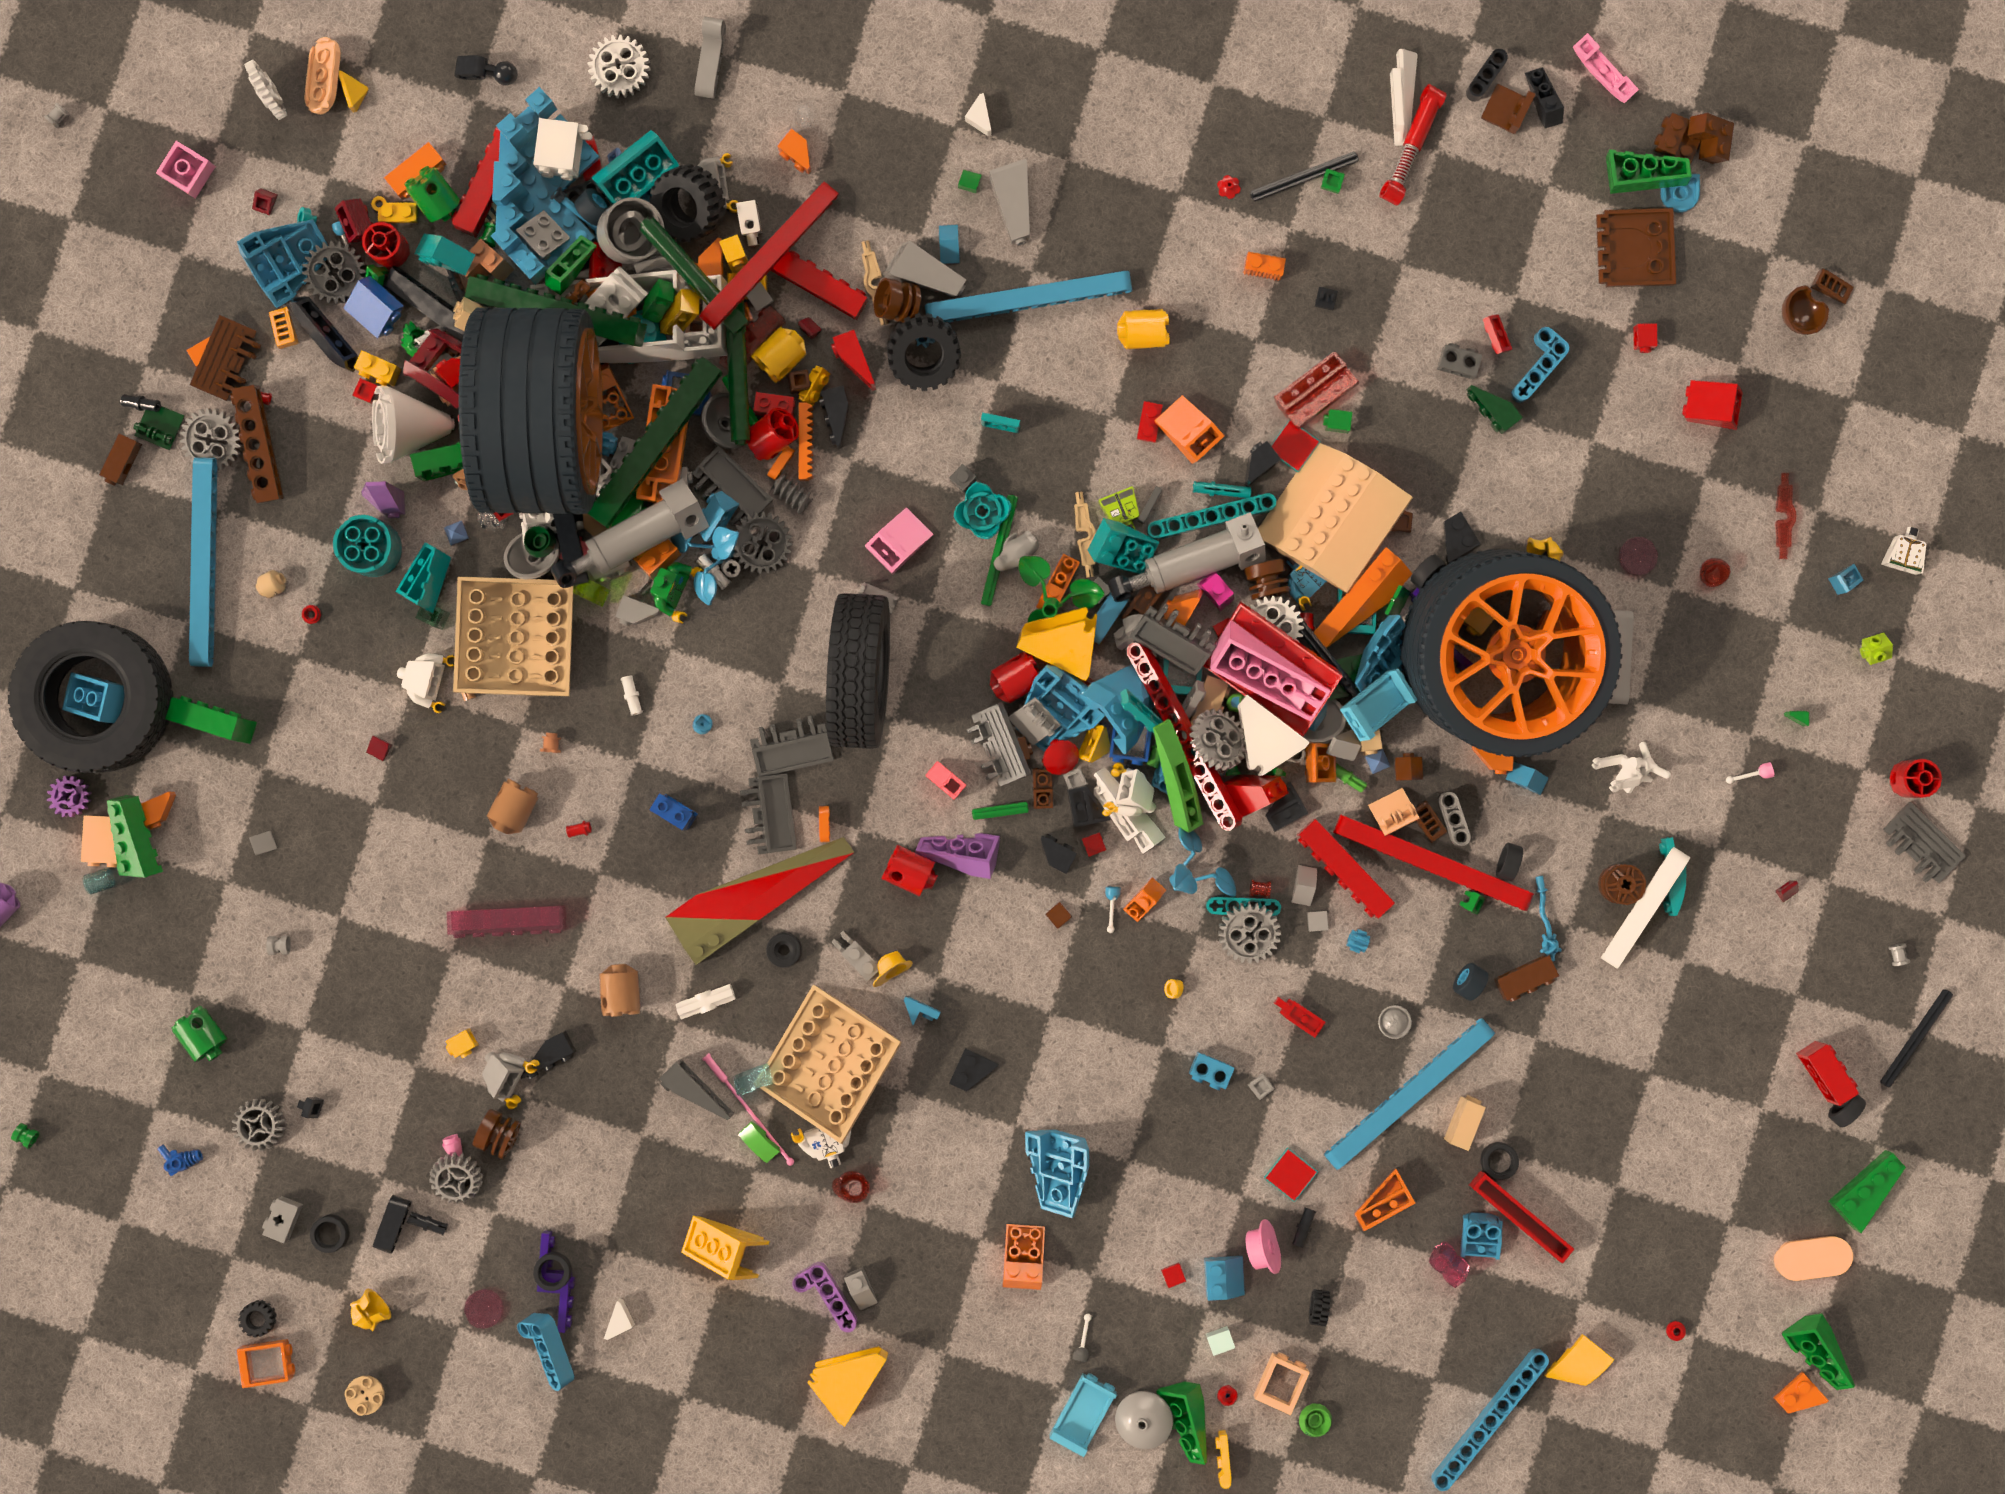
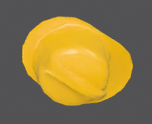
(891, 966)

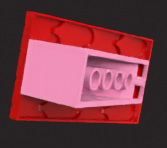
(1272, 669)

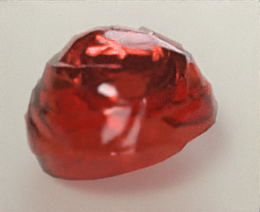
(1714, 572)

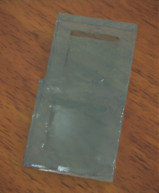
(752, 1079)

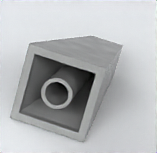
(1011, 194)
(918, 267)

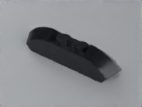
(323, 333)

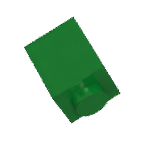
(1337, 421)

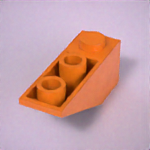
(1060, 579)

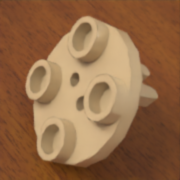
(357, 1400)

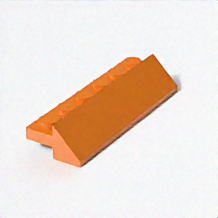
(669, 466)

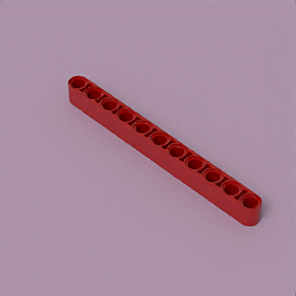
(768, 256)
(1184, 724)
(1433, 863)

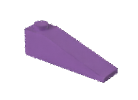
(385, 498)
(969, 855)

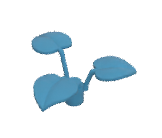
(723, 548)
(1183, 879)

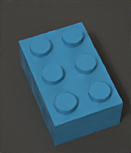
(94, 698)

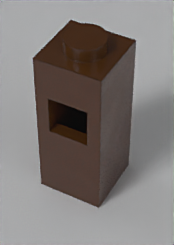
(120, 460)

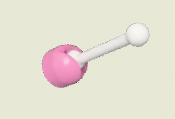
(1765, 771)

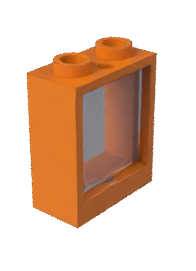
(265, 1363)

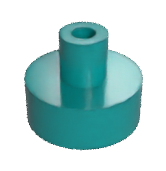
(305, 214)

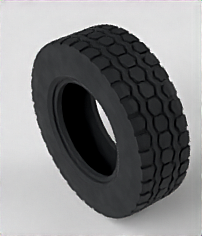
(858, 670)
(37, 686)

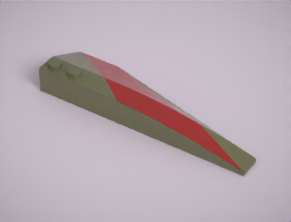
(729, 909)

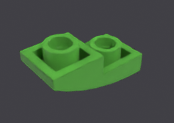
(757, 1141)

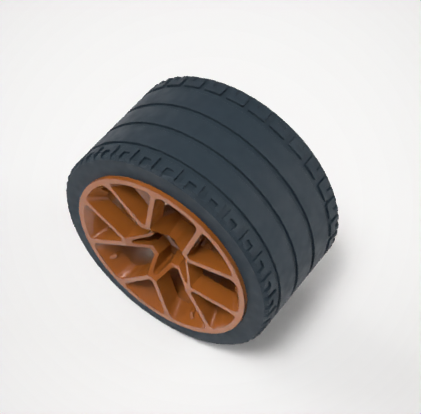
(531, 410)

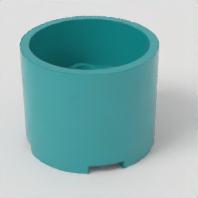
(373, 560)

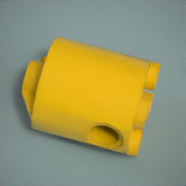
(1143, 329)
(780, 353)

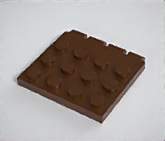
(1636, 247)

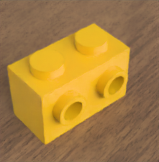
(372, 366)

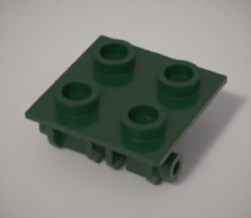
(159, 427)

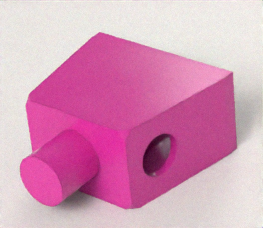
(1216, 591)

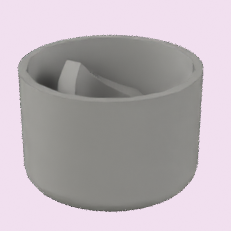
(608, 226)

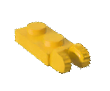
(1223, 1460)

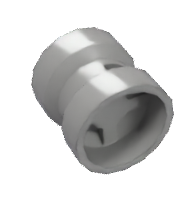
(278, 945)

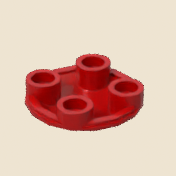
(1060, 757)

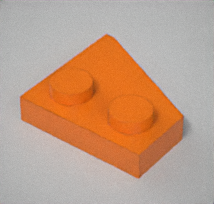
(1800, 1395)

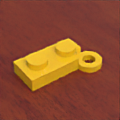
(395, 211)

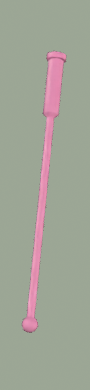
(723, 1078)

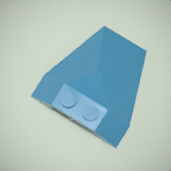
(278, 255)
(1381, 652)
(1107, 696)
(1061, 697)
(1059, 1168)

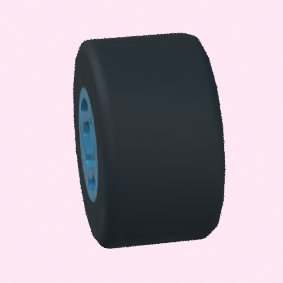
(591, 205)
(1470, 981)

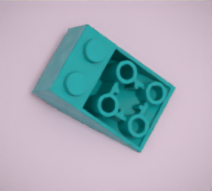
(1121, 546)

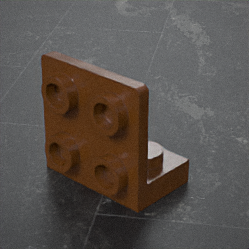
(1507, 108)

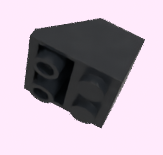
(1058, 856)

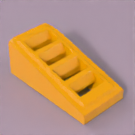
(283, 343)

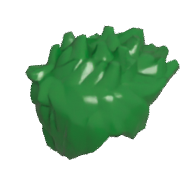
(410, 333)

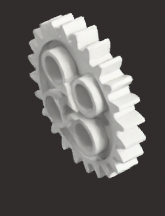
(616, 49)
(265, 89)
(1283, 609)

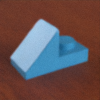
(914, 1007)

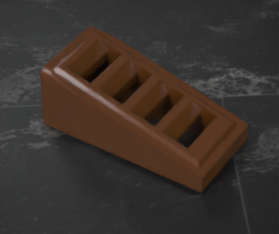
(1823, 273)
(1424, 805)

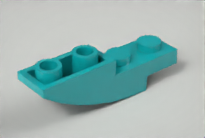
(1676, 894)

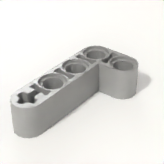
(710, 60)

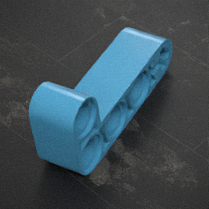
(1538, 368)
(549, 1347)

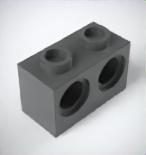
(1458, 367)

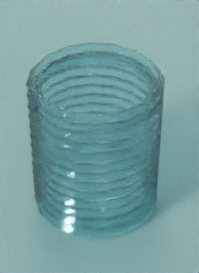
(98, 881)

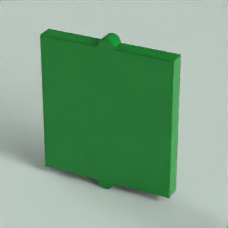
(1398, 601)

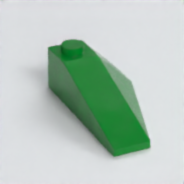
(1818, 1344)
(1188, 1418)

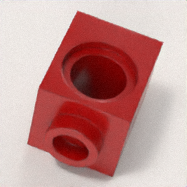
(1645, 337)

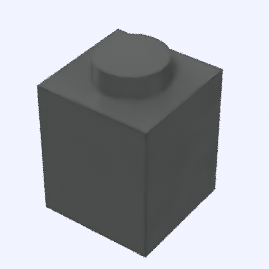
(962, 478)

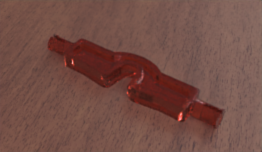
(1784, 505)

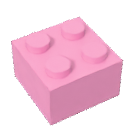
(185, 169)

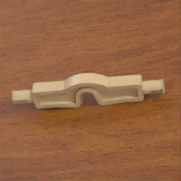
(872, 272)
(1083, 523)

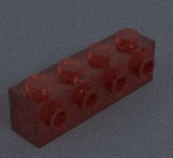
(758, 332)

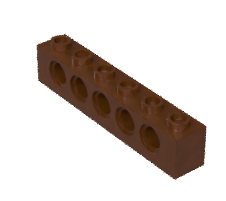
(273, 490)

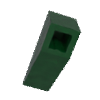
(1499, 411)

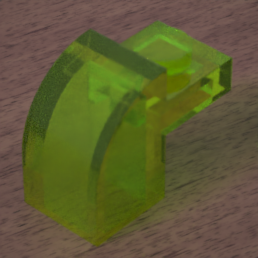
(592, 592)

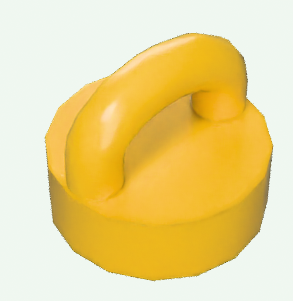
(1174, 988)

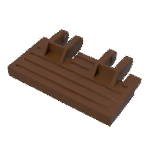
(221, 357)

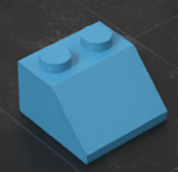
(718, 513)
(1224, 1277)

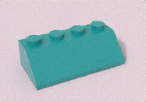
(635, 169)

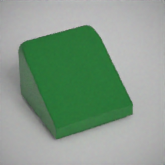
(969, 181)
(1799, 717)

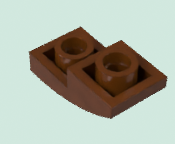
(1042, 788)

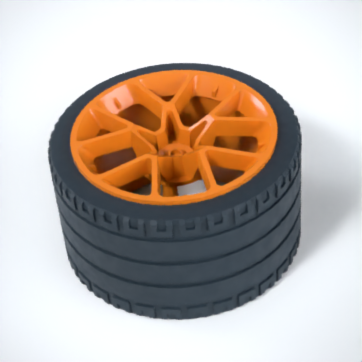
(1513, 653)

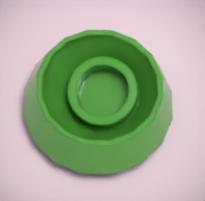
(1311, 1423)

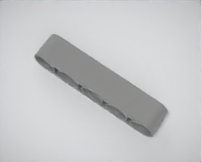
(1622, 691)

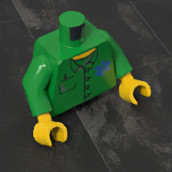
(669, 587)

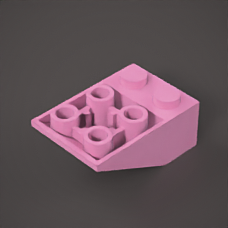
(899, 540)

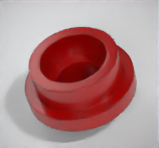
(305, 614)
(1670, 1328)

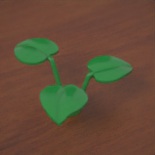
(1084, 591)

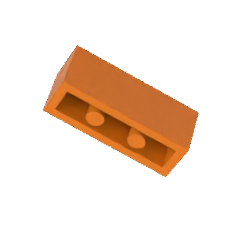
(410, 168)

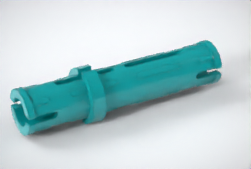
(1198, 487)

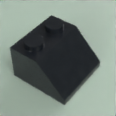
(1260, 462)

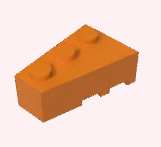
(1384, 1202)

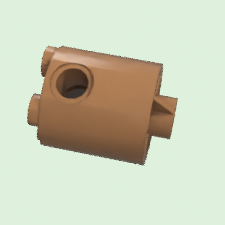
(512, 807)
(619, 990)

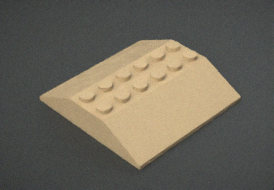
(1334, 516)
(513, 637)
(829, 1063)

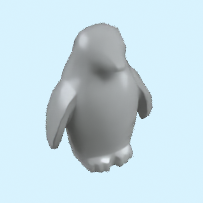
(1014, 549)

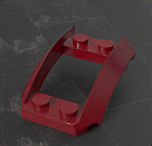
(424, 360)

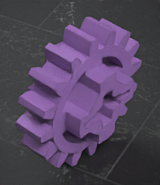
(60, 793)

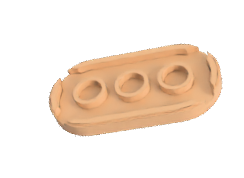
(322, 75)
(1813, 1258)

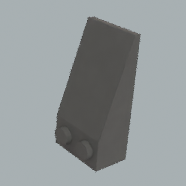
(687, 1084)

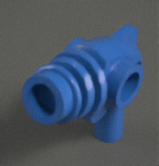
(180, 1161)

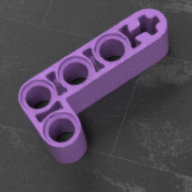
(828, 1298)

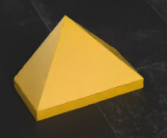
(353, 91)
(1095, 744)

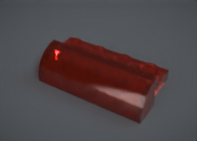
(1316, 390)

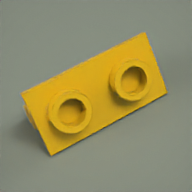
(819, 378)

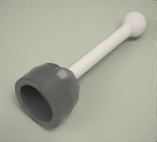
(1081, 1353)

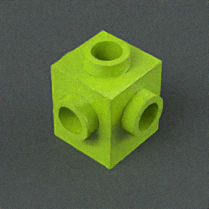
(1876, 648)

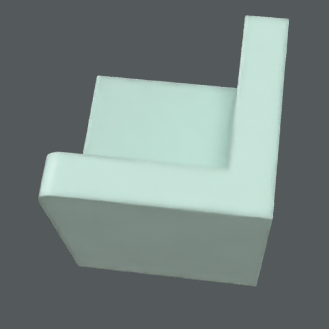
(1220, 1341)

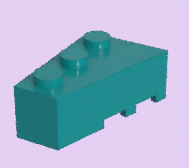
(444, 253)
(425, 577)

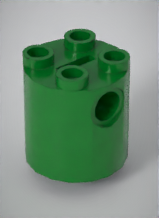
(438, 199)
(199, 1035)

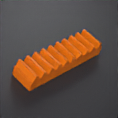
(804, 441)

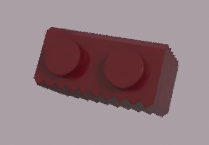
(353, 218)

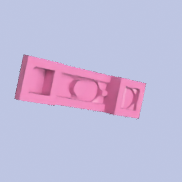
(1603, 70)

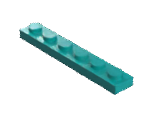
(1141, 712)

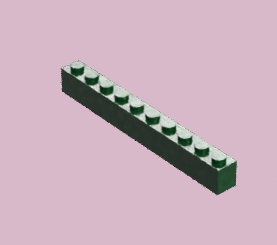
(605, 325)
(655, 441)

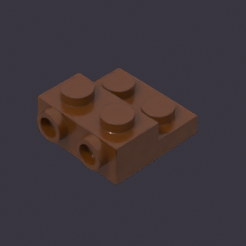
(1675, 139)

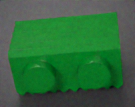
(658, 301)

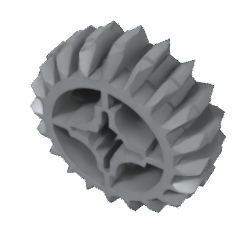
(273, 1130)
(458, 1172)

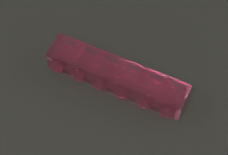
(506, 920)

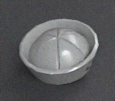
(1394, 1022)

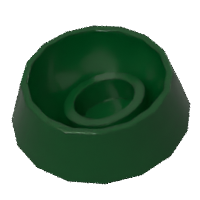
(539, 541)

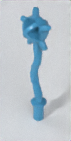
(1549, 945)

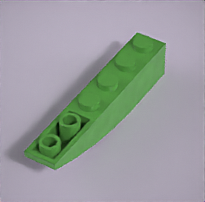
(1178, 778)

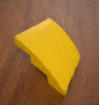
(1580, 1363)

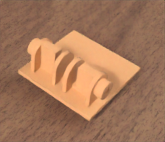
(1393, 811)

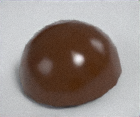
(1803, 312)

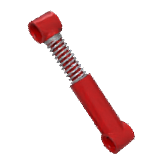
(1431, 101)

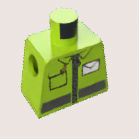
(1121, 507)

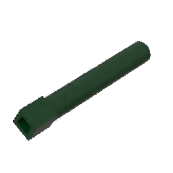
(689, 270)
(738, 385)

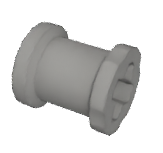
(57, 115)
(736, 570)
(1899, 954)

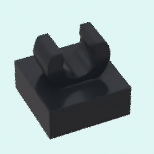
(1326, 298)
(311, 1107)

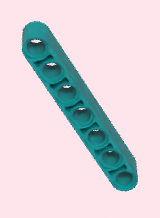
(1219, 511)

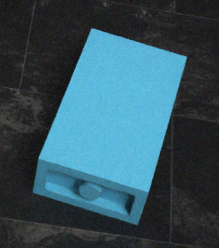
(1378, 704)
(1083, 1413)

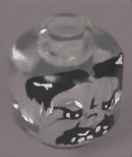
(490, 523)

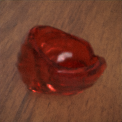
(856, 1187)

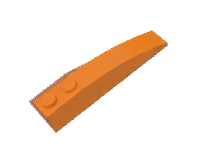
(1366, 597)

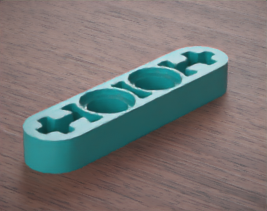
(1244, 901)

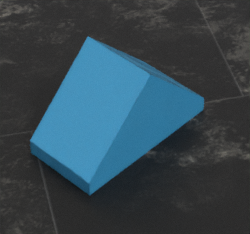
(949, 244)
(1846, 579)
(1527, 778)

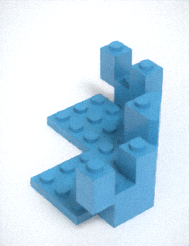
(524, 192)

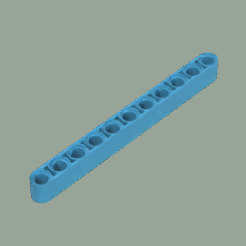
(1031, 296)
(203, 562)
(1410, 1094)

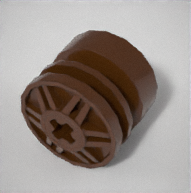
(896, 300)
(1267, 579)
(1612, 879)
(497, 1134)

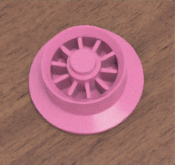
(1264, 1247)

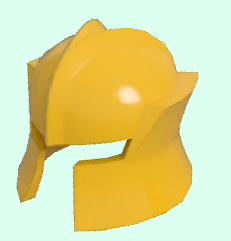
(1540, 546)
(369, 1310)

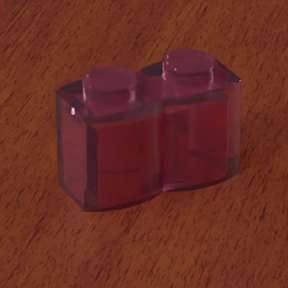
(1449, 1264)

